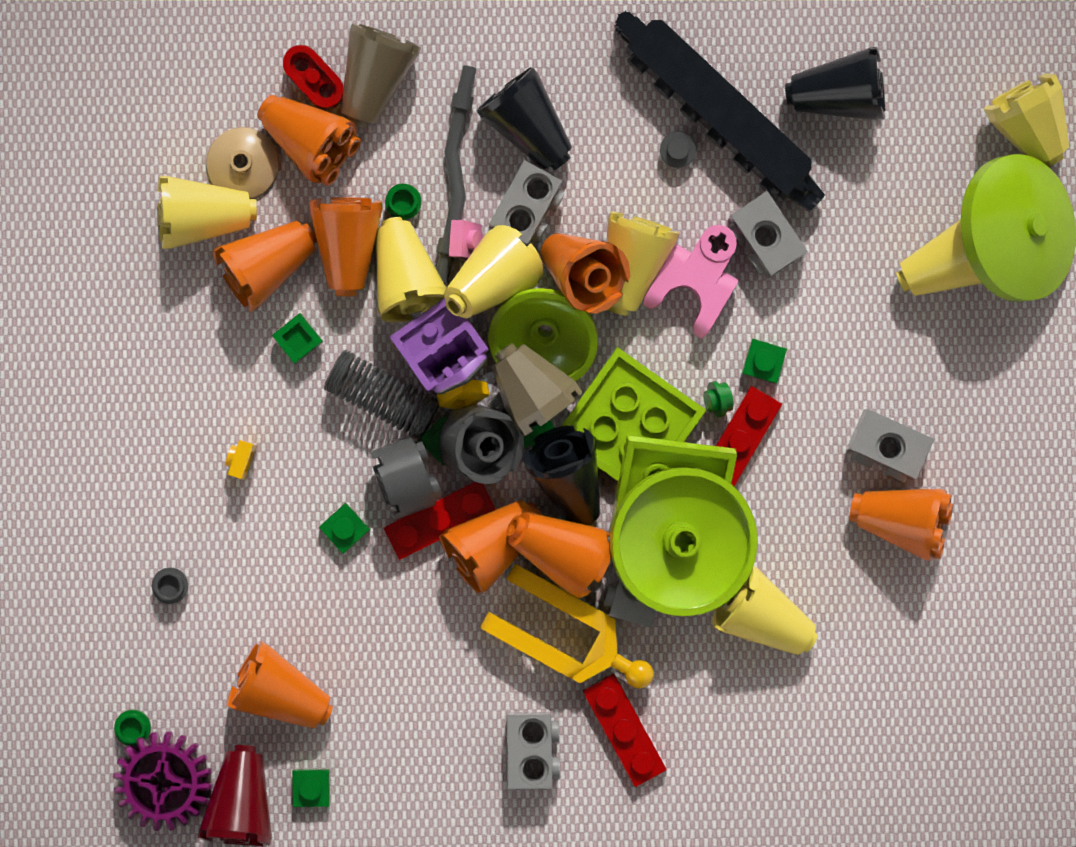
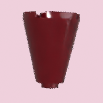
(239, 801)

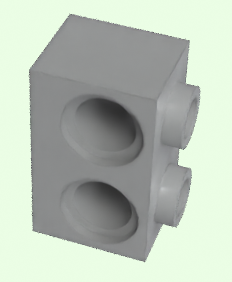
(518, 201)
(522, 750)

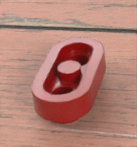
(314, 77)

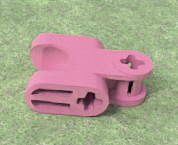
(701, 273)

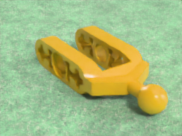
(602, 653)

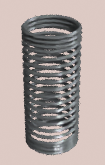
(420, 421)

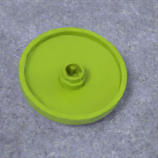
(1018, 228)
(683, 541)

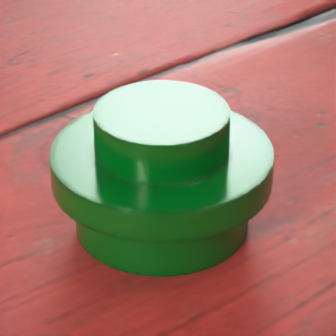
(403, 201)
(718, 398)
(131, 726)

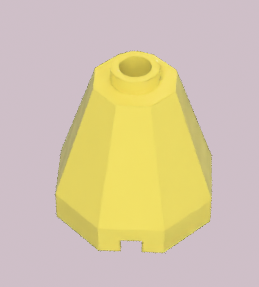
(1033, 119)

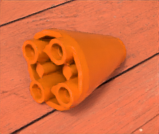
(310, 137)
(905, 518)

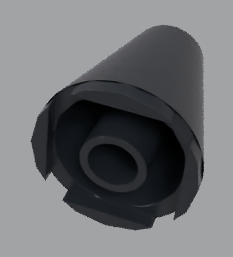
(841, 87)
(528, 120)
(567, 472)

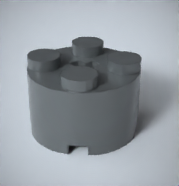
(462, 449)
(404, 477)

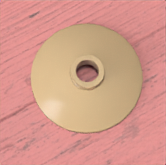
(261, 166)

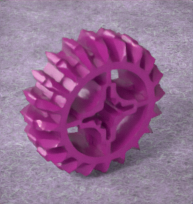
(145, 779)

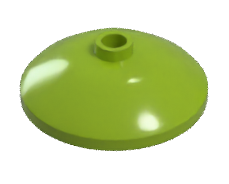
(569, 344)

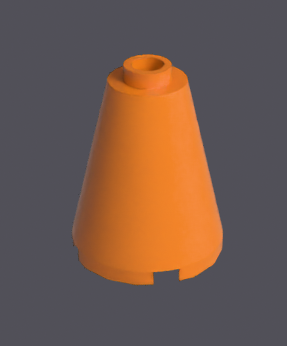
(346, 240)
(264, 261)
(586, 270)
(483, 545)
(562, 550)
(278, 690)

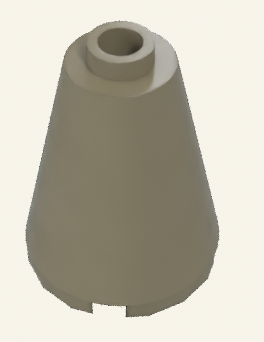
(373, 72)

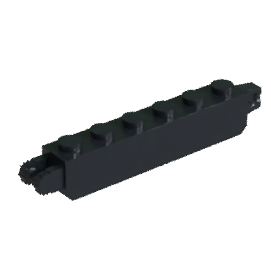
(720, 109)

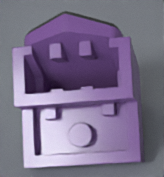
(441, 349)

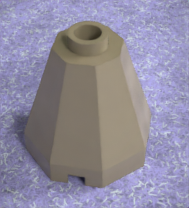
(531, 387)

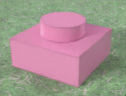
(464, 238)

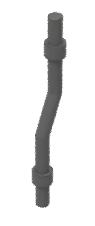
(461, 104)

